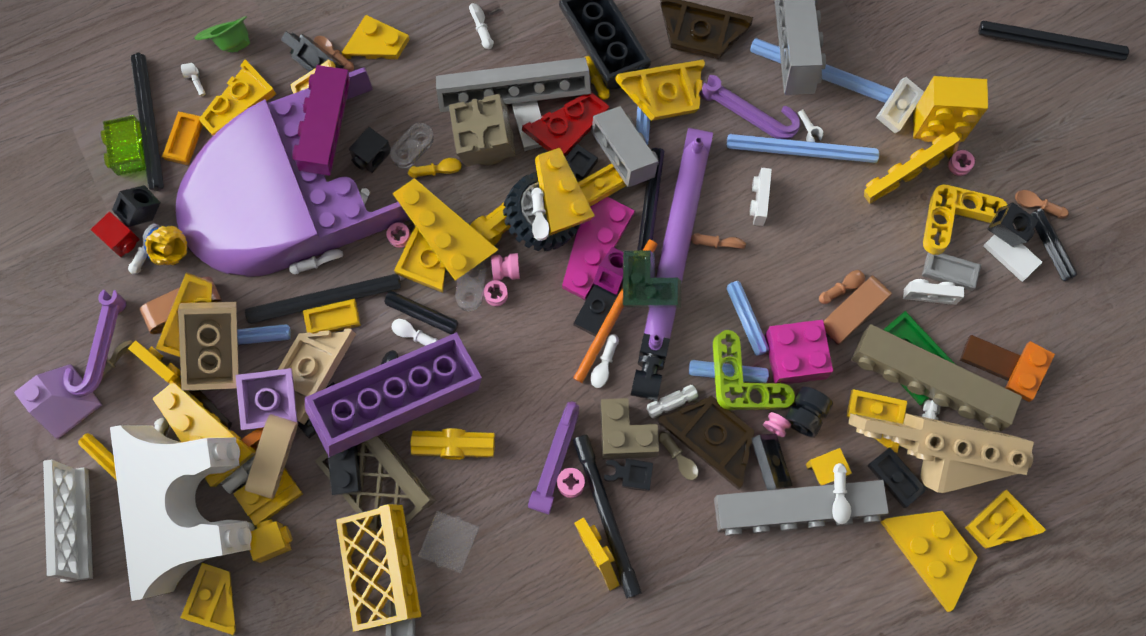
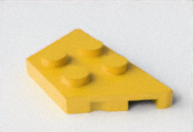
(665, 89)
(935, 552)

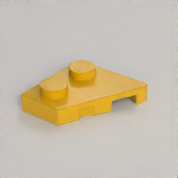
(211, 600)

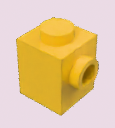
(269, 540)

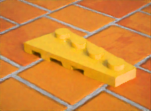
(930, 158)
(447, 234)
(194, 422)

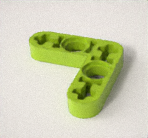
(735, 383)

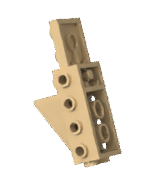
(952, 452)

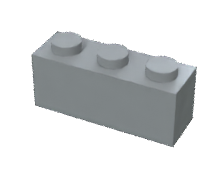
(624, 146)

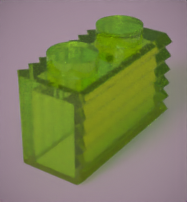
(123, 145)

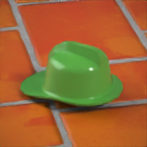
(227, 36)

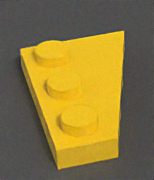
(242, 93)
(562, 196)
(421, 263)
(191, 291)

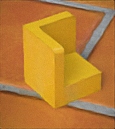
(824, 466)

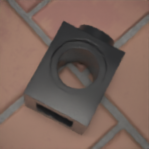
(369, 150)
(136, 206)
(1003, 226)

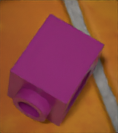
(611, 271)

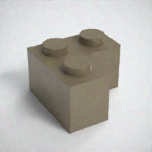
(625, 440)

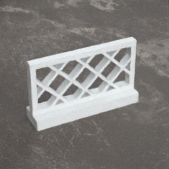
(67, 522)

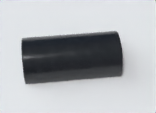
(605, 38)

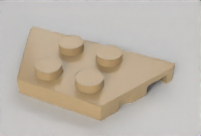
(314, 363)

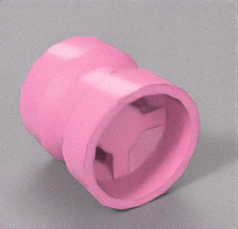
(505, 266)

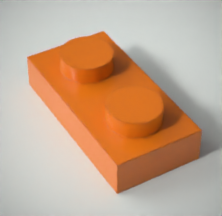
(1030, 371)

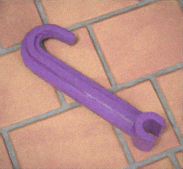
(714, 91)
(100, 347)
(542, 499)

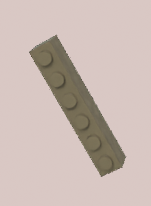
(936, 378)

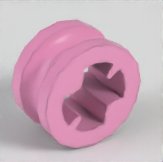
(968, 160)
(393, 229)
(503, 290)
(777, 424)

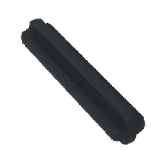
(1054, 246)
(421, 312)

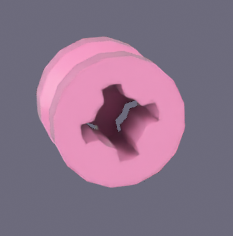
(570, 488)

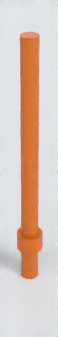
(605, 330)

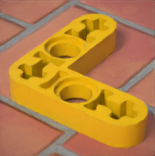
(953, 206)

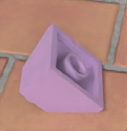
(265, 395)
(52, 404)

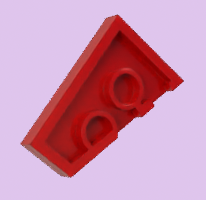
(567, 125)

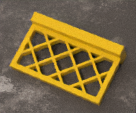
(397, 558)

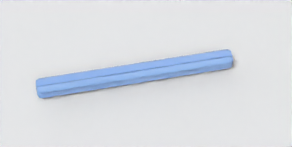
(829, 74)
(802, 148)

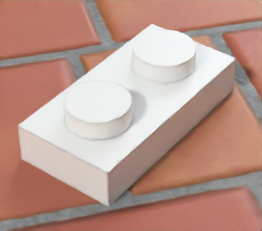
(900, 105)
(761, 186)
(938, 293)

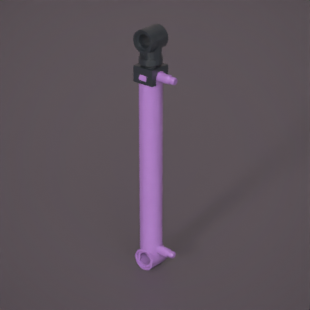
(672, 261)

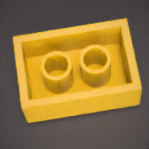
(950, 107)

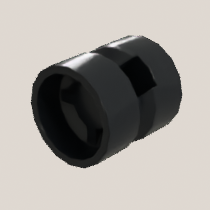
(809, 409)

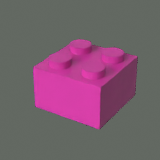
(799, 352)

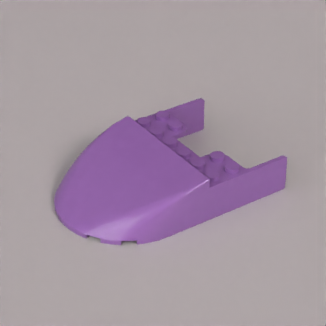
(254, 209)

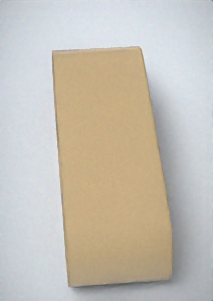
(271, 456)

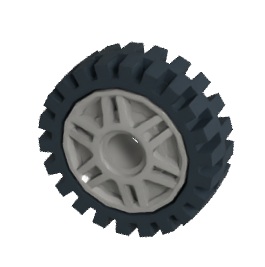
(520, 216)

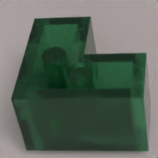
(641, 286)

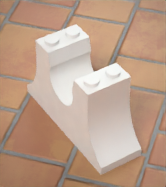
(159, 508)

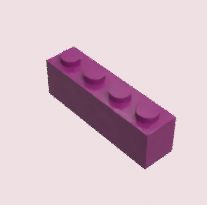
(322, 120)

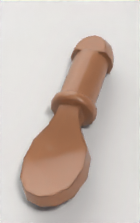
(328, 46)
(1029, 200)
(699, 239)
(851, 281)

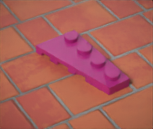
(593, 243)

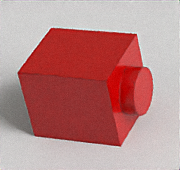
(115, 234)

